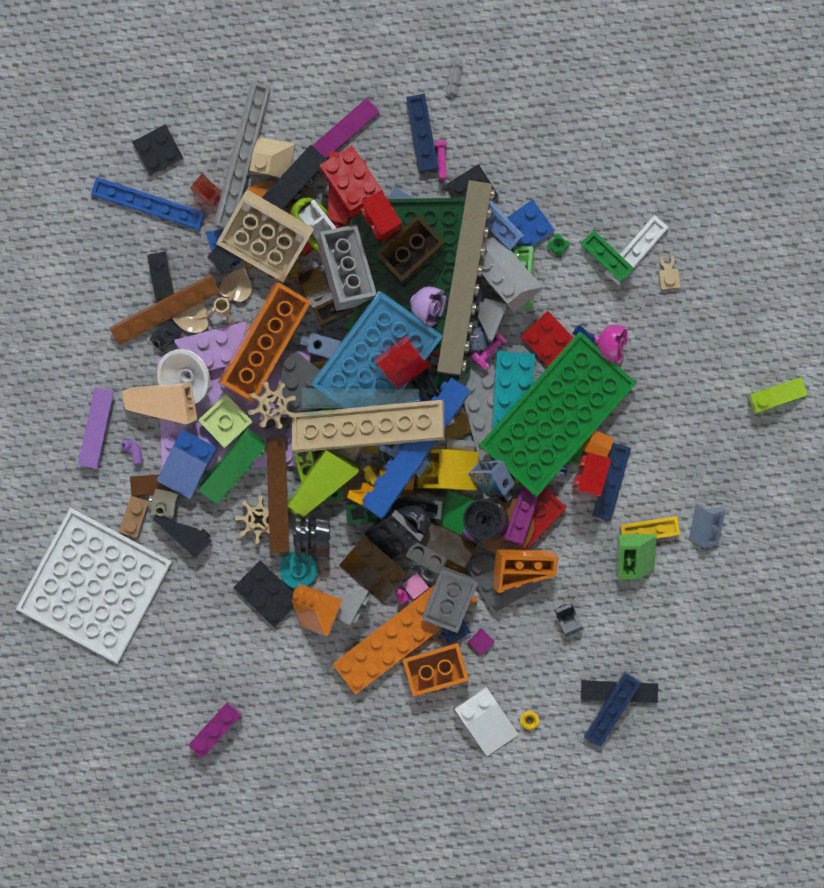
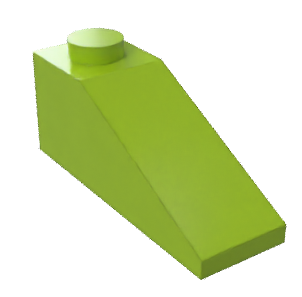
(777, 395)

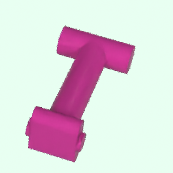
(440, 146)
(480, 360)

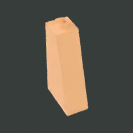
(164, 401)

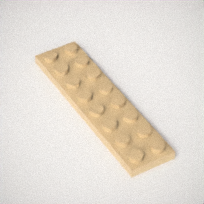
(368, 426)

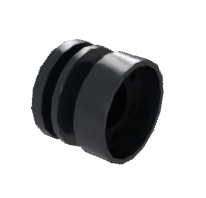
(475, 518)
(312, 536)

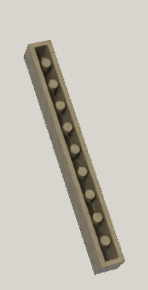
(464, 278)

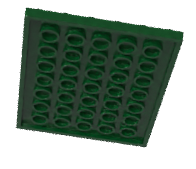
(445, 218)

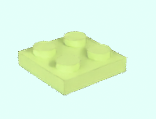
(225, 421)

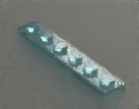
(356, 397)

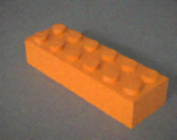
(264, 341)

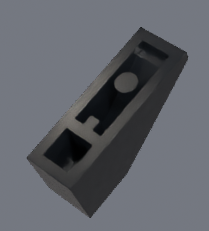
(160, 275)
(188, 537)

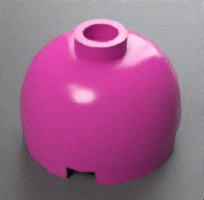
(612, 342)

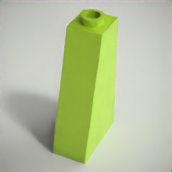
(323, 479)

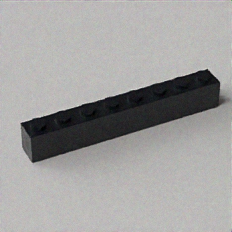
(281, 194)

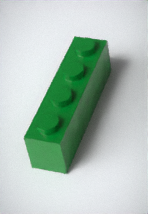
(232, 466)

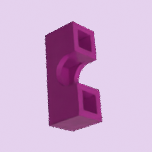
(215, 729)

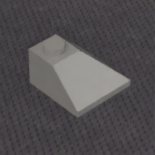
(490, 316)

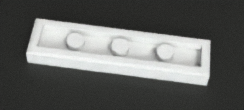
(642, 243)

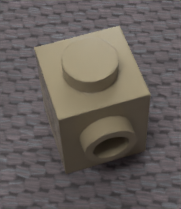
(163, 504)

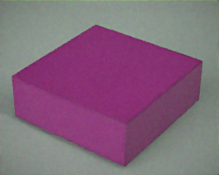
(481, 641)

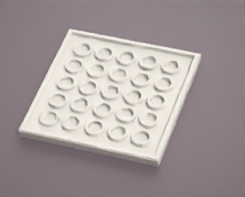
(93, 585)

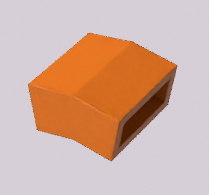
(598, 444)

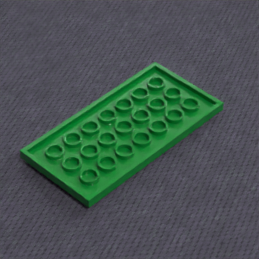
(557, 414)

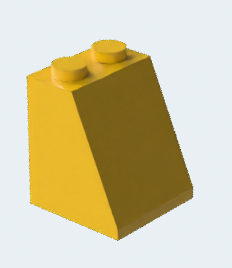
(449, 470)

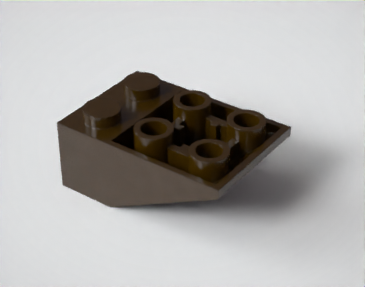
(318, 292)

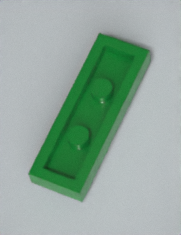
(607, 256)

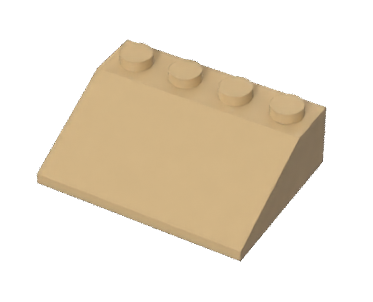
(265, 235)

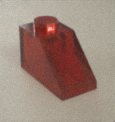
(206, 191)

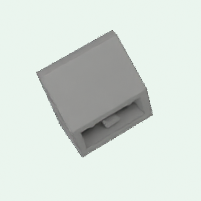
(350, 605)

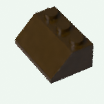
(410, 249)
(442, 548)
(373, 569)

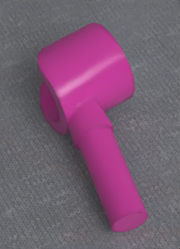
(402, 596)

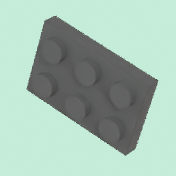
(449, 599)

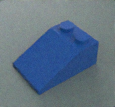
(186, 464)

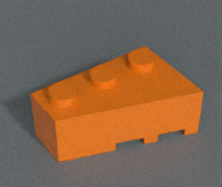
(522, 566)

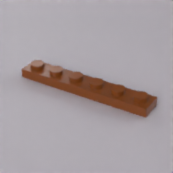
(164, 309)

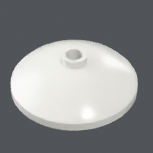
(175, 367)

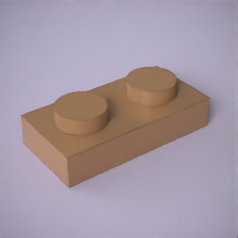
(134, 516)

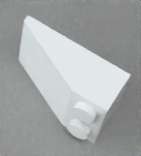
(486, 721)

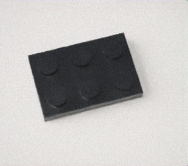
(393, 534)
(266, 593)

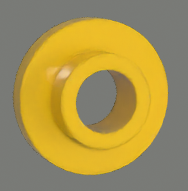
(535, 720)

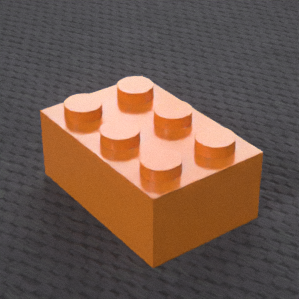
(435, 669)

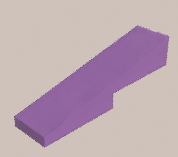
(96, 428)

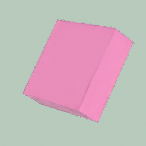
(415, 586)

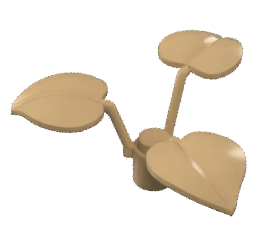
(234, 286)

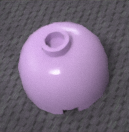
(428, 304)

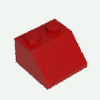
(402, 362)

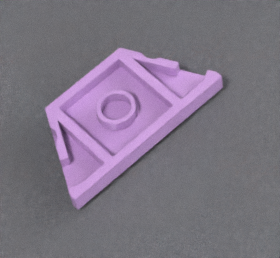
(215, 346)

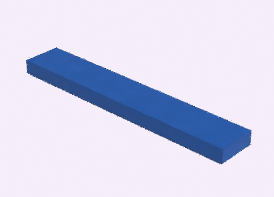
(147, 203)

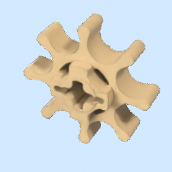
(265, 409)
(251, 525)

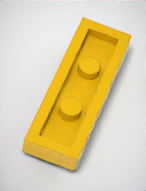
(661, 527)

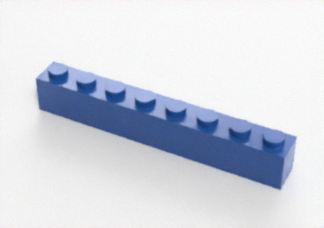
(411, 455)

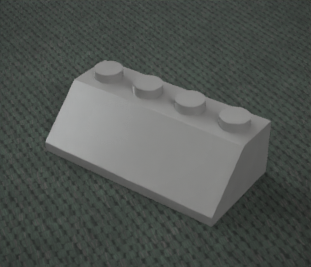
(346, 267)
(507, 274)

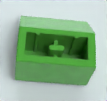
(635, 555)

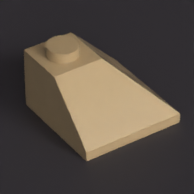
(271, 158)

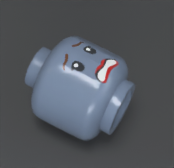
(478, 340)

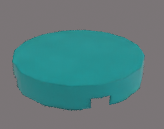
(305, 568)

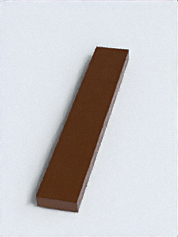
(277, 495)

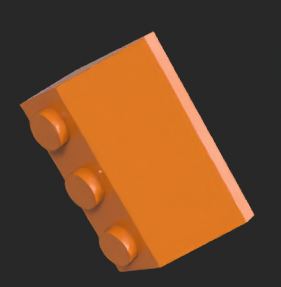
(315, 609)

